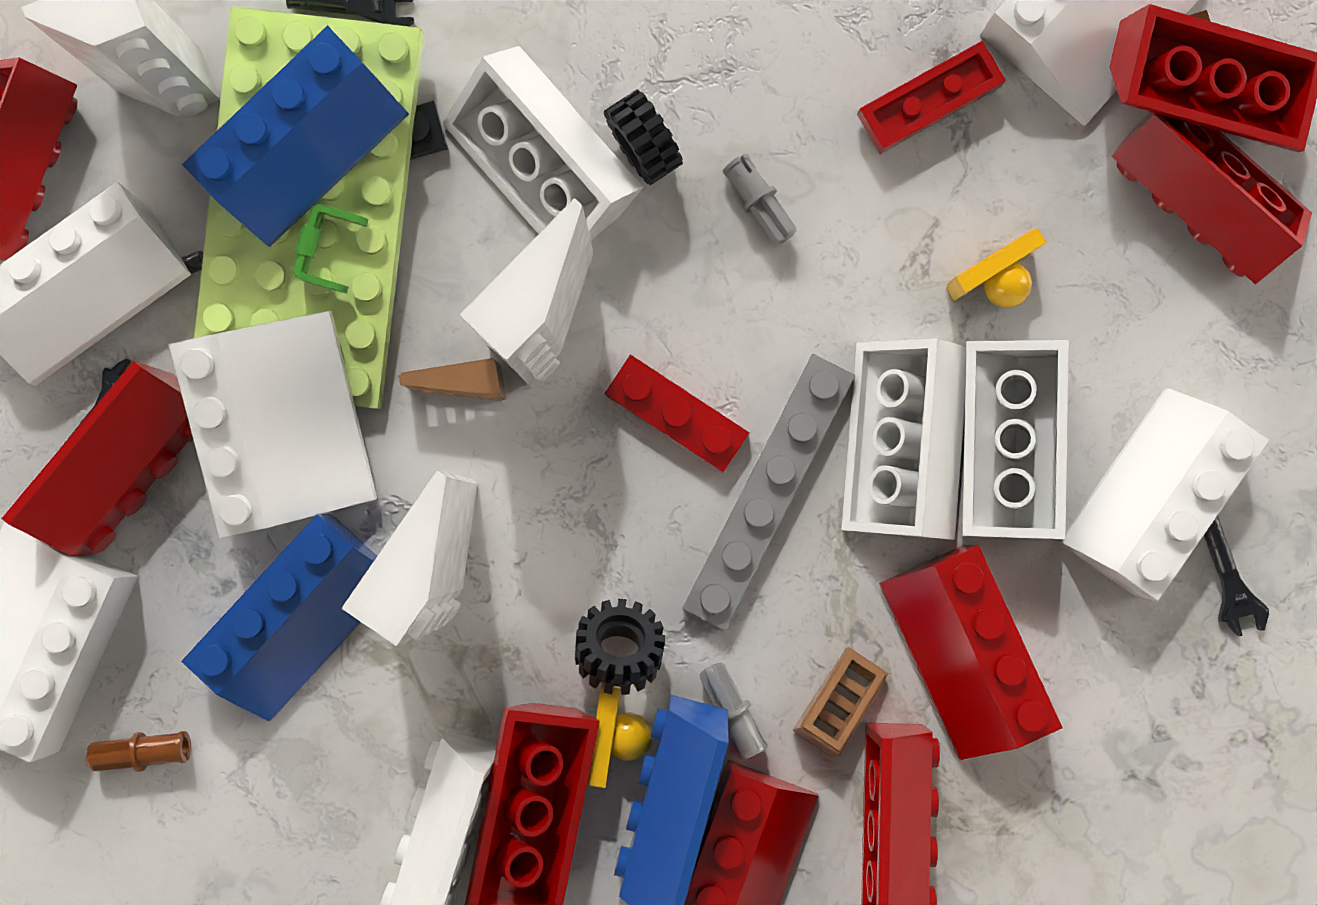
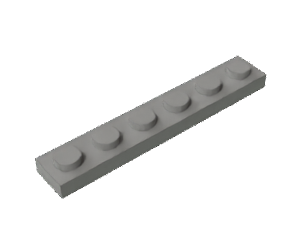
(768, 492)

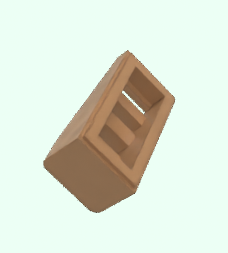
(469, 379)
(855, 712)

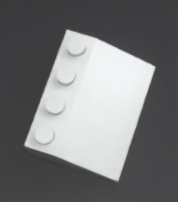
(1066, 45)
(534, 299)
(273, 422)
(421, 566)
(52, 637)
(445, 823)

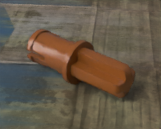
(139, 751)

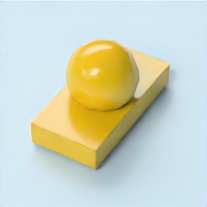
(1003, 278)
(621, 735)

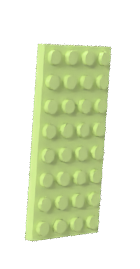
(255, 283)

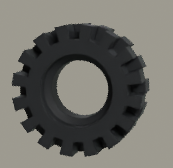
(643, 137)
(623, 623)

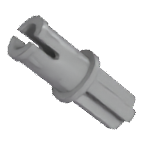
(759, 199)
(740, 722)

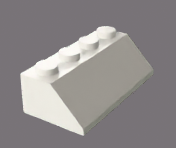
(131, 49)
(537, 144)
(83, 282)
(905, 438)
(1016, 439)
(1163, 493)

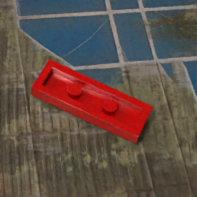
(931, 97)
(676, 413)

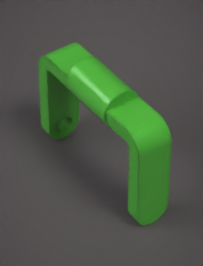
(309, 241)

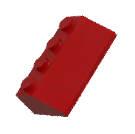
(1215, 76)
(31, 118)
(1215, 192)
(106, 464)
(970, 654)
(533, 806)
(899, 814)
(750, 839)

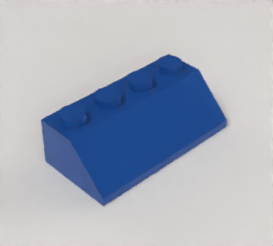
(296, 137)
(285, 620)
(675, 803)

